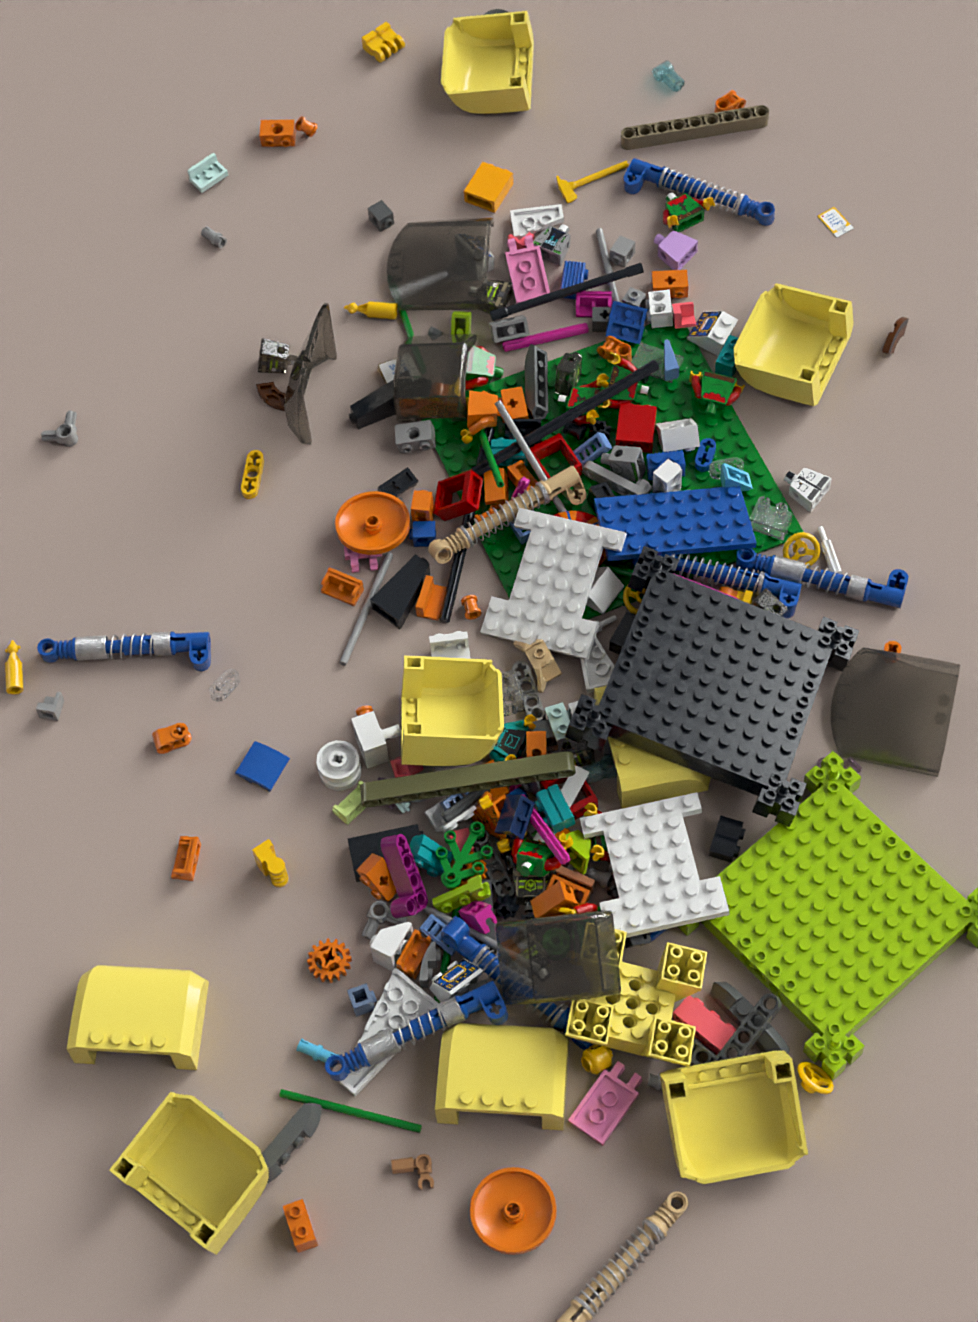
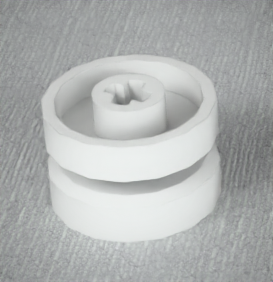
(339, 765)

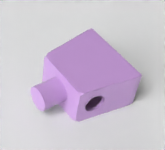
(676, 249)

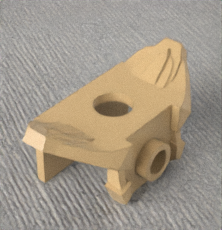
(541, 660)

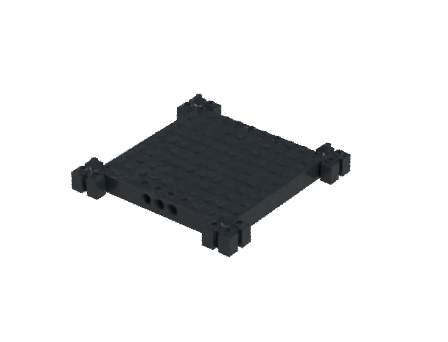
(714, 685)

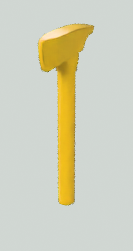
(566, 188)

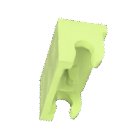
(350, 806)

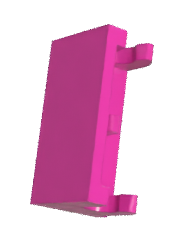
(588, 299)
(476, 914)

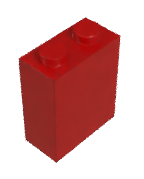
(636, 426)

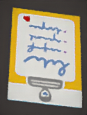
(835, 222)

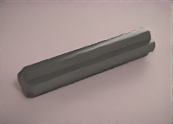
(462, 805)

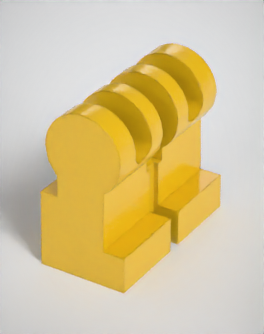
(382, 42)
(270, 864)

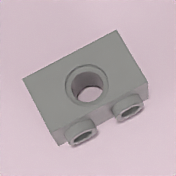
(509, 328)
(422, 430)

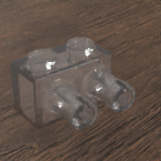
(770, 519)

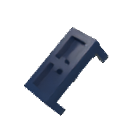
(515, 816)

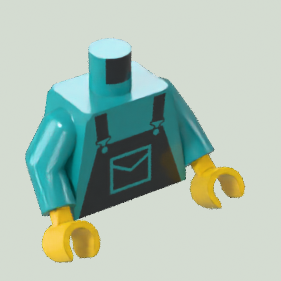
(512, 739)

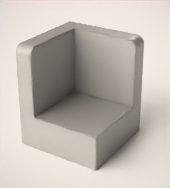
(51, 707)

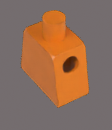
(536, 743)

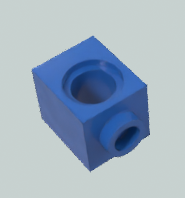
(423, 533)

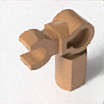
(421, 1163)

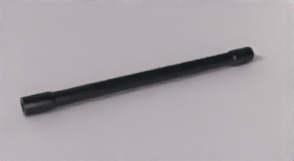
(571, 290)

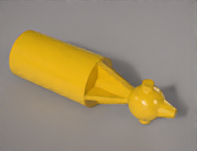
(374, 309)
(13, 670)

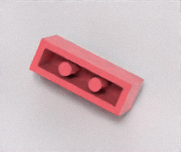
(709, 1027)

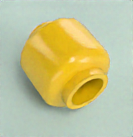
(596, 1059)

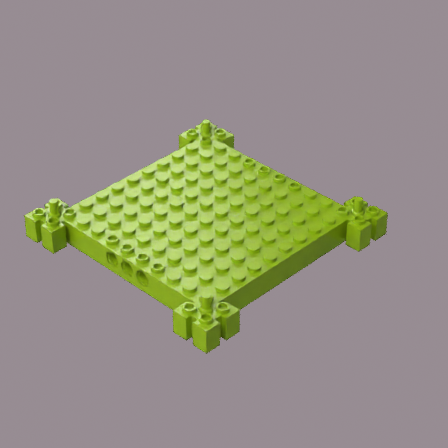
(837, 914)

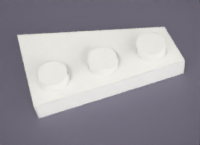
(535, 219)
(597, 668)

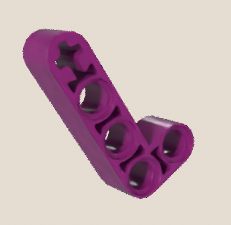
(405, 877)

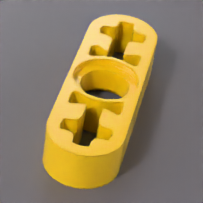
(255, 481)

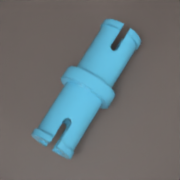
(314, 1051)

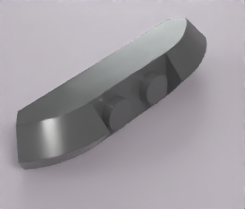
(536, 382)
(738, 1008)
(290, 1137)

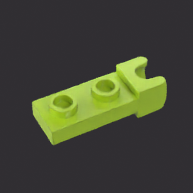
(462, 895)

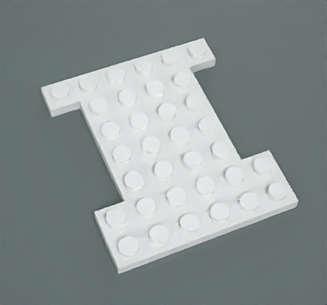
(553, 584)
(655, 867)

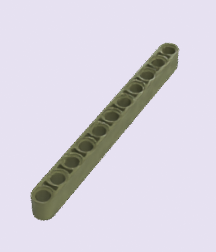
(467, 779)

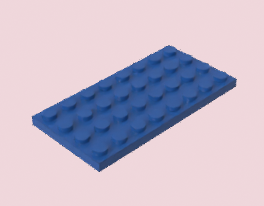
(678, 521)

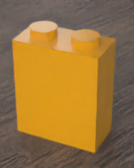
(488, 187)

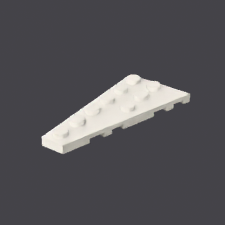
(398, 1002)

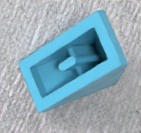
(734, 477)

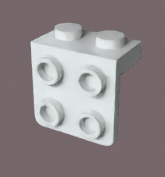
(450, 645)
(435, 818)

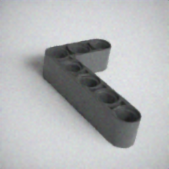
(746, 1026)

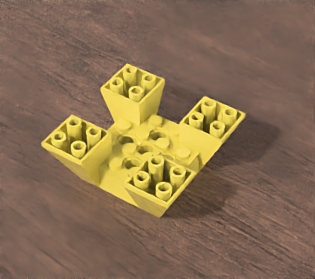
(655, 992)

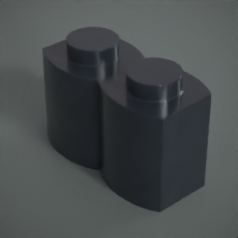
(726, 839)

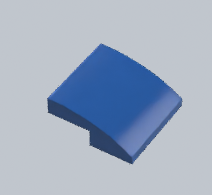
(626, 322)
(262, 765)

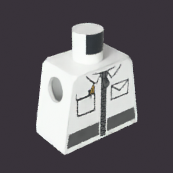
(808, 487)

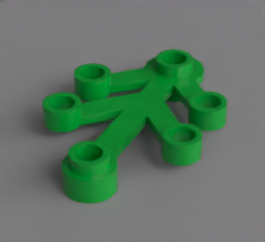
(463, 857)

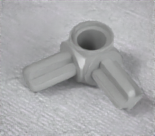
(65, 433)
(374, 921)

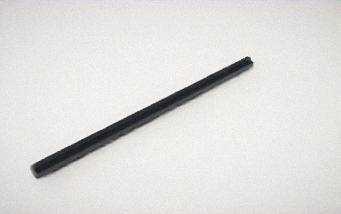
(570, 415)
(459, 557)

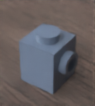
(362, 999)

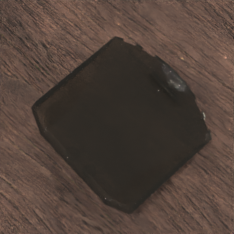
(441, 265)
(316, 349)
(894, 710)

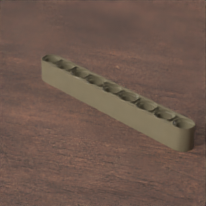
(694, 127)

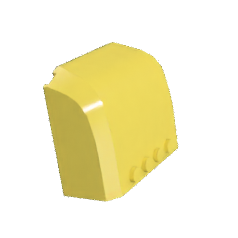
(489, 62)
(793, 342)
(449, 710)
(647, 777)
(138, 1013)
(502, 1072)
(734, 1117)
(195, 1169)

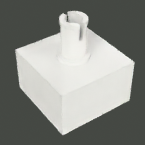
(373, 739)

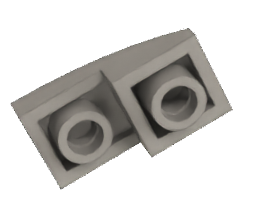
(429, 961)

